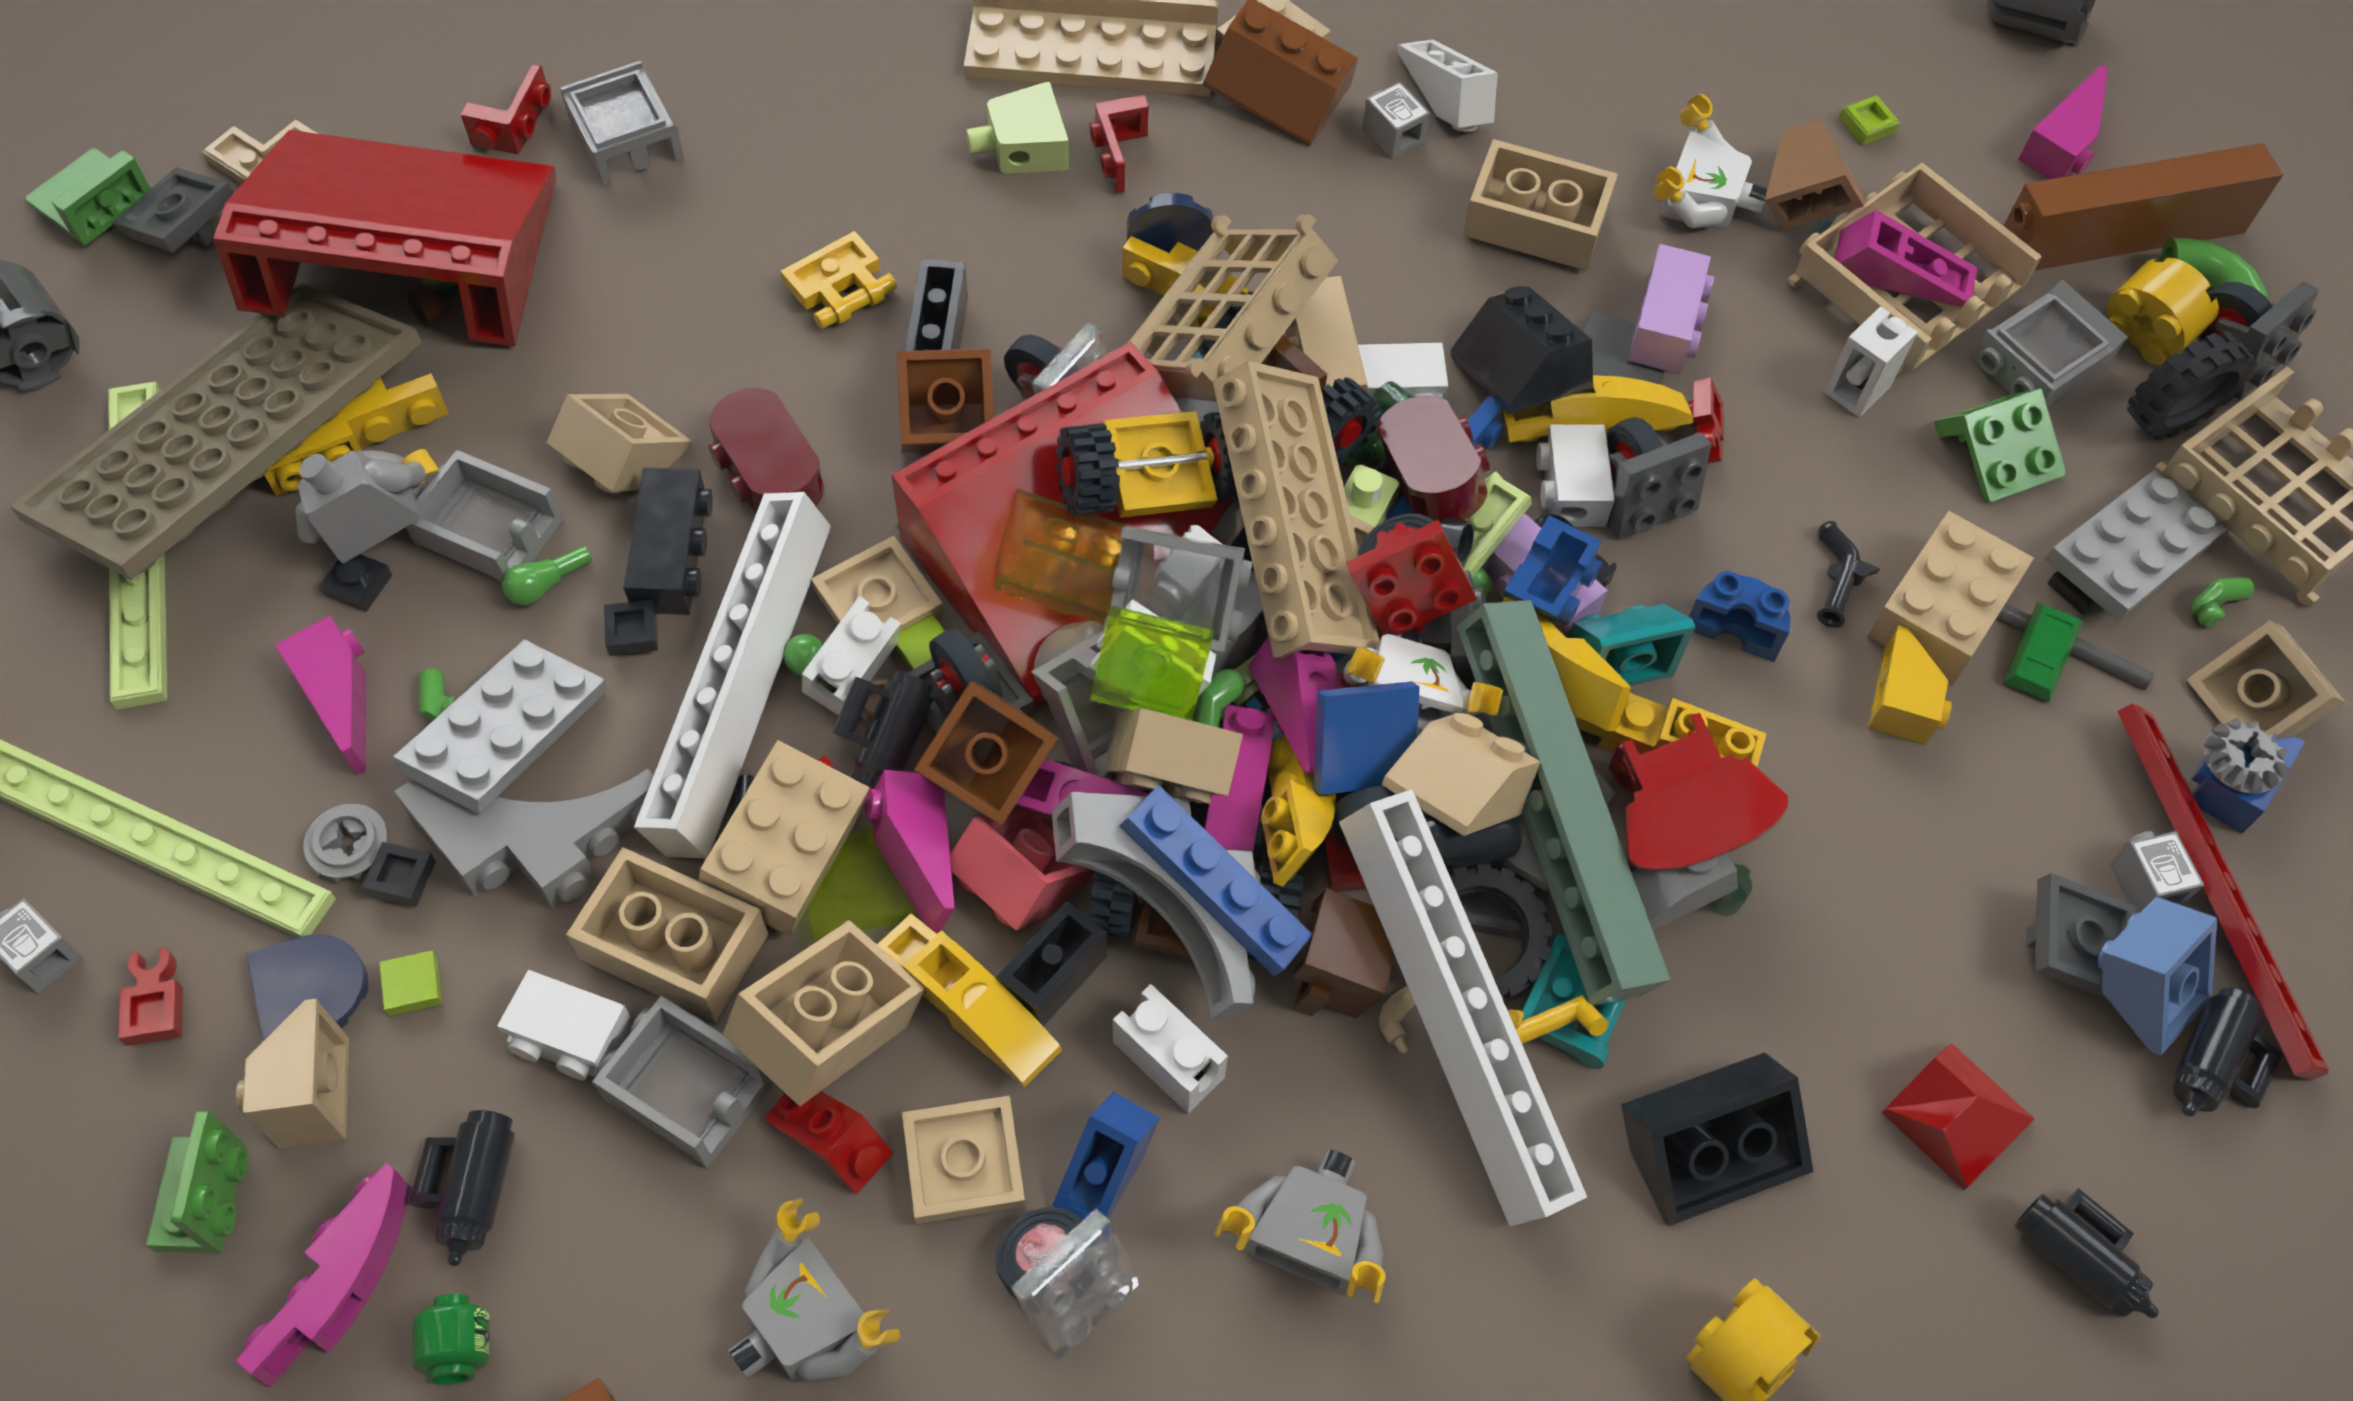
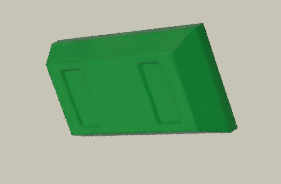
(2043, 652)

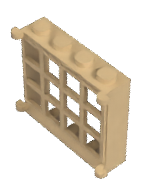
(1950, 210)
(1295, 267)
(2252, 521)

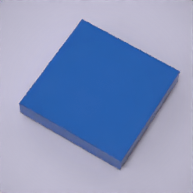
(1362, 734)

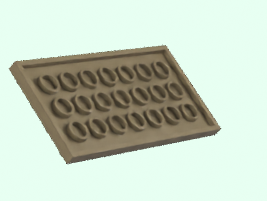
(214, 430)

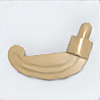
(1392, 1014)

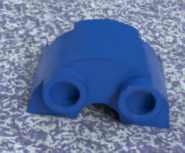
(1555, 570)
(1745, 609)

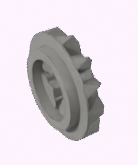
(2228, 762)
(326, 835)

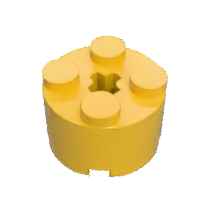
(2162, 308)
(1753, 1346)

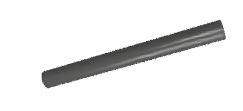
(2086, 651)

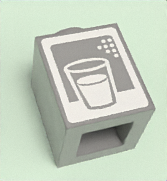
(1395, 120)
(2156, 868)
(34, 946)

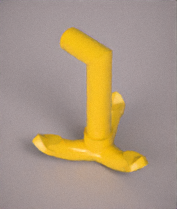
(1545, 1022)

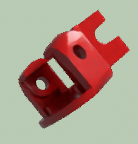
(1694, 802)

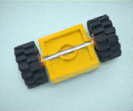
(1145, 465)

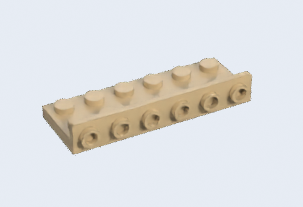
(1095, 43)
(1293, 510)

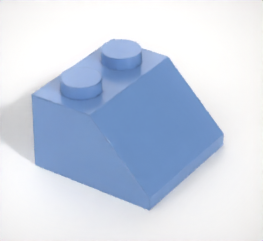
(2160, 970)

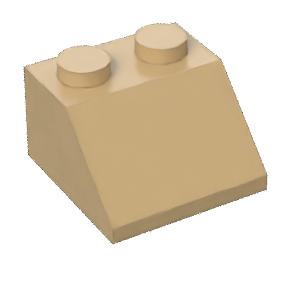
(614, 439)
(2267, 682)
(1465, 774)
(298, 1080)

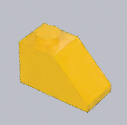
(1909, 691)

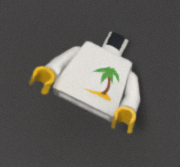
(1708, 175)
(1407, 659)

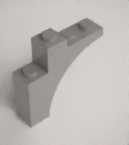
(1091, 837)
(541, 838)

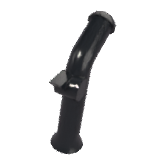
(1845, 575)

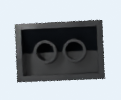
(1525, 351)
(1719, 1137)

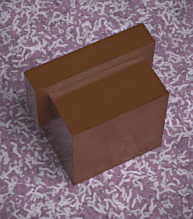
(1345, 957)

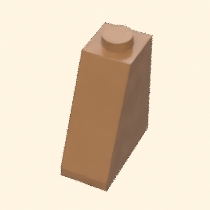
(1810, 177)

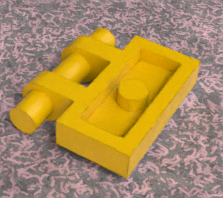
(832, 270)

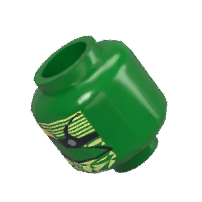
(450, 1340)

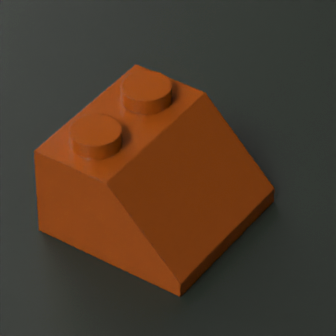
(942, 396)
(986, 752)

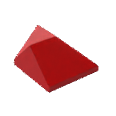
(1957, 1116)

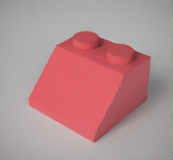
(1015, 868)

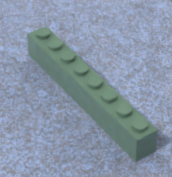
(1565, 807)

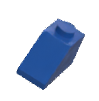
(2236, 807)
(1106, 1157)

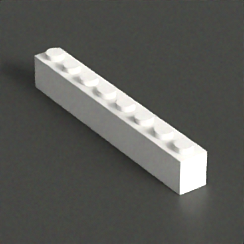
(733, 677)
(1462, 1009)

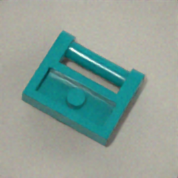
(1561, 983)

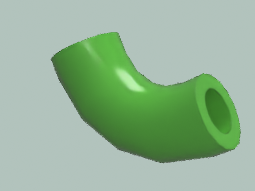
(2213, 262)

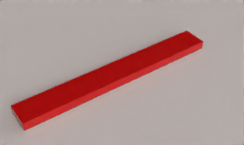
(2224, 895)

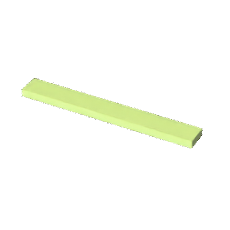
(137, 604)
(161, 843)

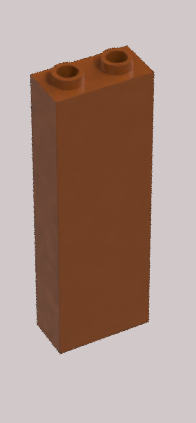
(2143, 205)

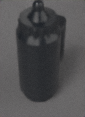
(892, 727)
(1484, 846)
(2217, 1054)
(471, 1183)
(2088, 1249)

